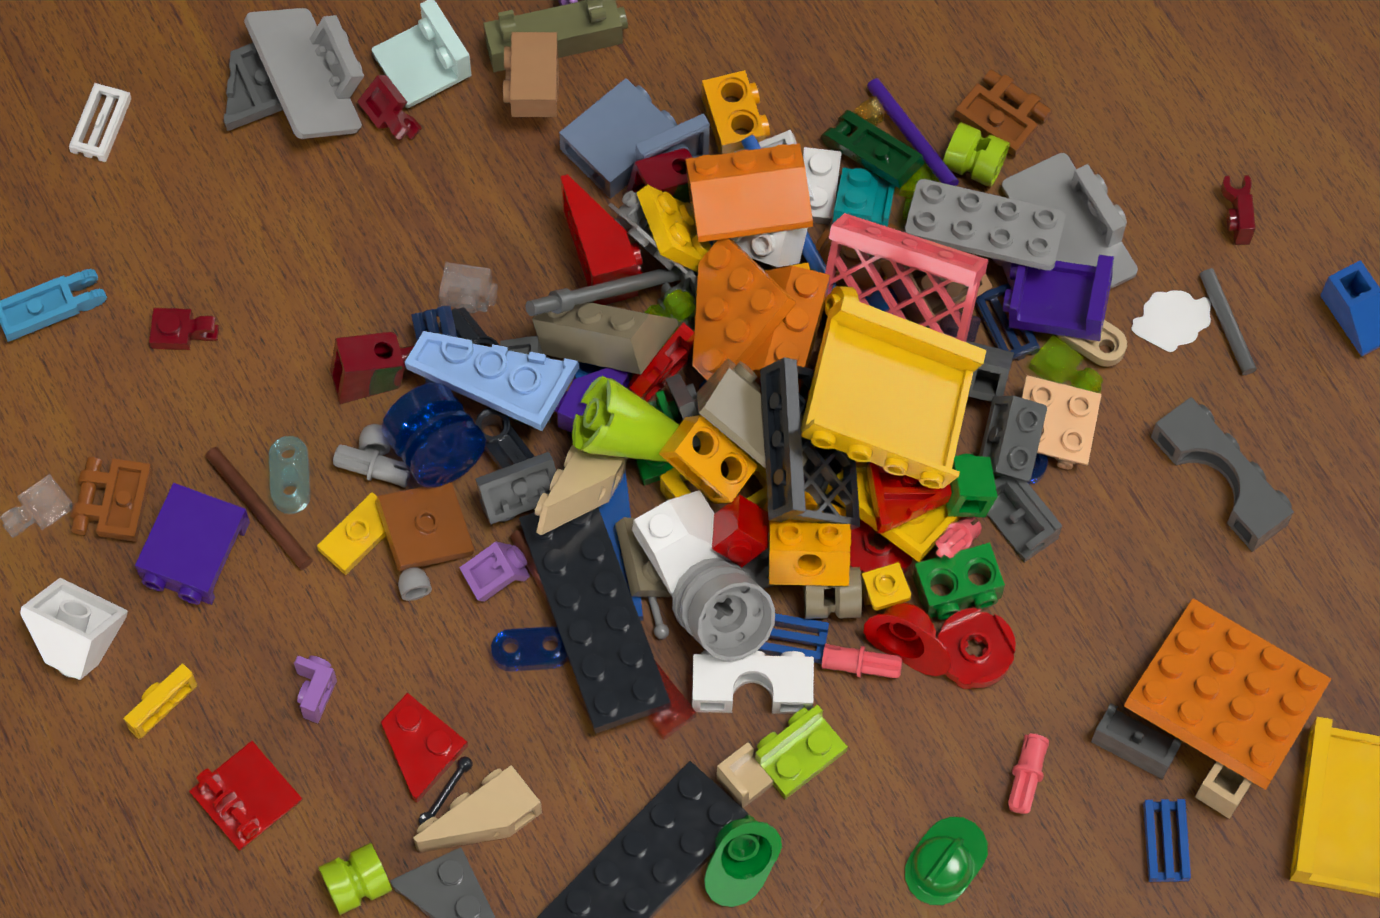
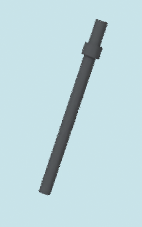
(565, 300)

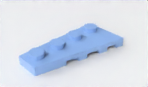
(504, 380)

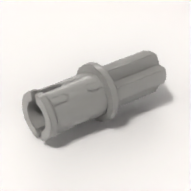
(372, 465)

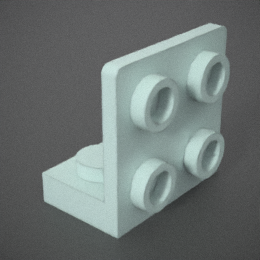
(424, 57)

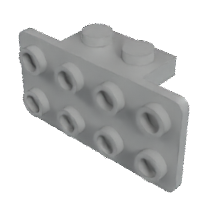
(308, 69)
(1091, 219)
(986, 224)

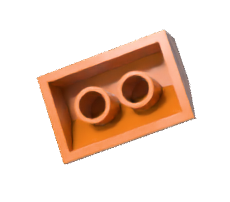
(749, 192)
(798, 330)

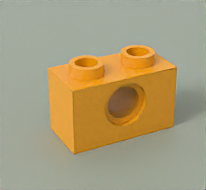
(809, 554)

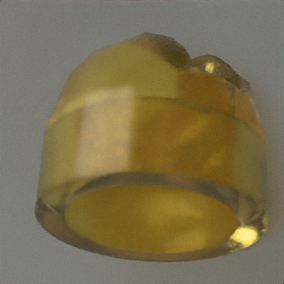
(871, 111)

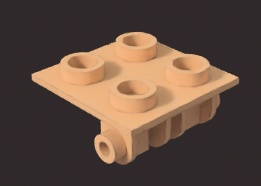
(1068, 420)

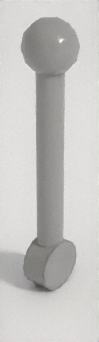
(661, 630)

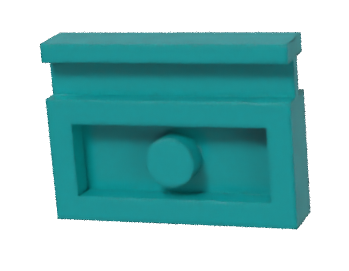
(864, 196)

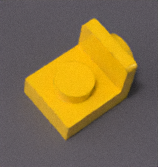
(885, 587)

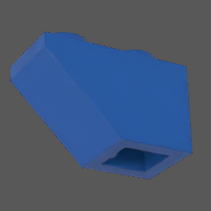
(1355, 304)

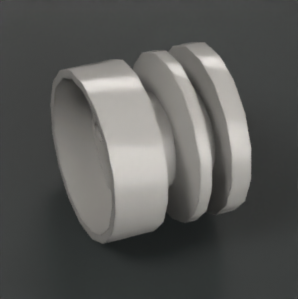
(723, 609)

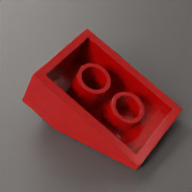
(598, 240)

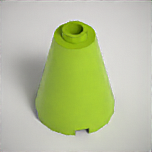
(620, 423)

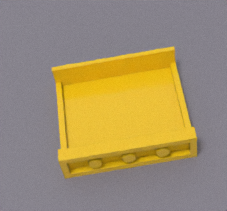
(890, 392)
(1339, 812)

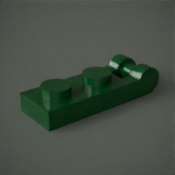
(873, 148)

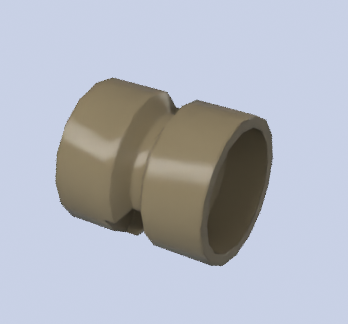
(845, 600)

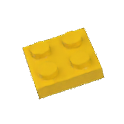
(672, 227)

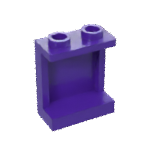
(1062, 300)
(190, 544)

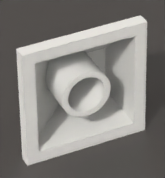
(677, 536)
(72, 627)

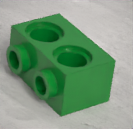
(954, 575)

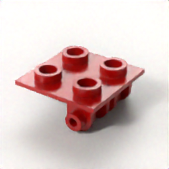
(245, 795)

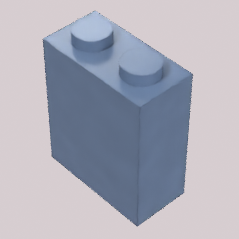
(607, 134)

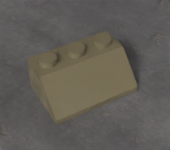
(604, 336)
(734, 406)

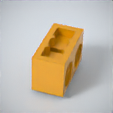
(728, 116)
(704, 467)

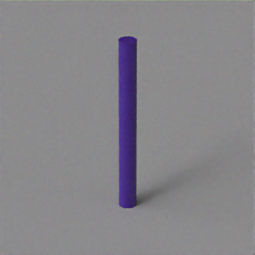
(912, 133)

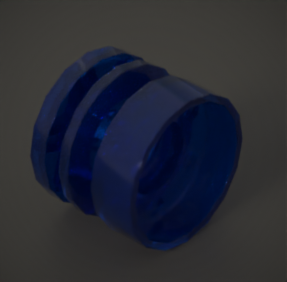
(433, 435)

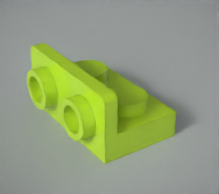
(799, 750)

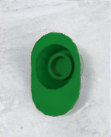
(946, 860)
(741, 861)

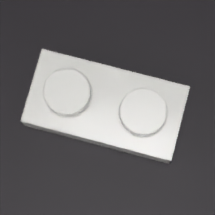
(822, 173)

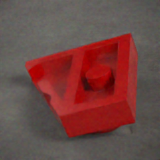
(667, 363)
(901, 498)
(421, 744)

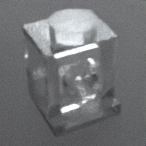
(467, 288)

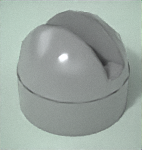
(373, 439)
(414, 584)

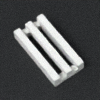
(91, 149)

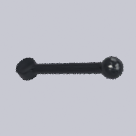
(464, 764)

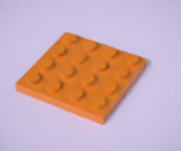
(1228, 693)

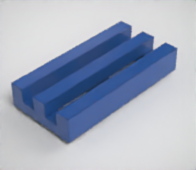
(798, 624)
(1165, 807)

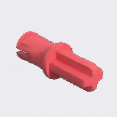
(958, 537)
(861, 661)
(1028, 773)

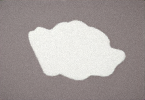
(1172, 319)

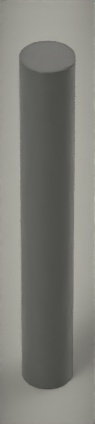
(1228, 321)

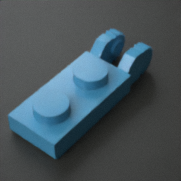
(48, 303)

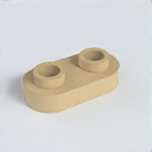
(1090, 349)

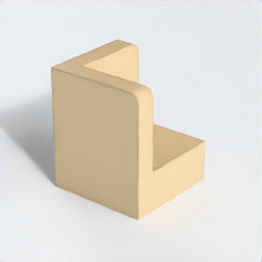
(743, 776)

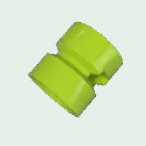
(976, 154)
(355, 878)

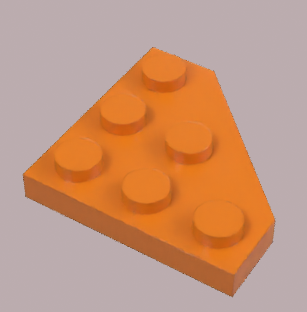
(734, 307)

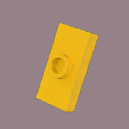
(354, 536)
(160, 700)

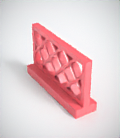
(914, 253)

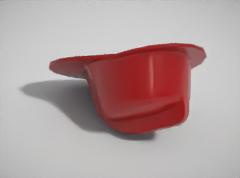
(910, 634)

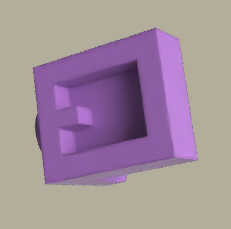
(494, 569)
(314, 694)

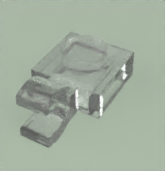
(40, 504)

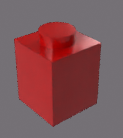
(740, 531)

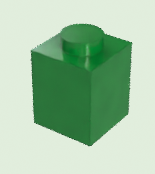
(974, 488)

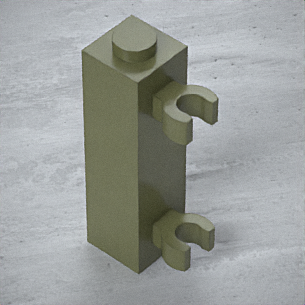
(578, 25)

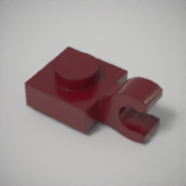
(384, 107)
(1241, 217)
(177, 327)

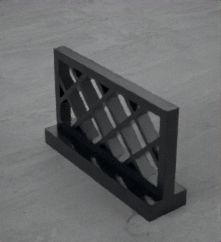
(784, 458)

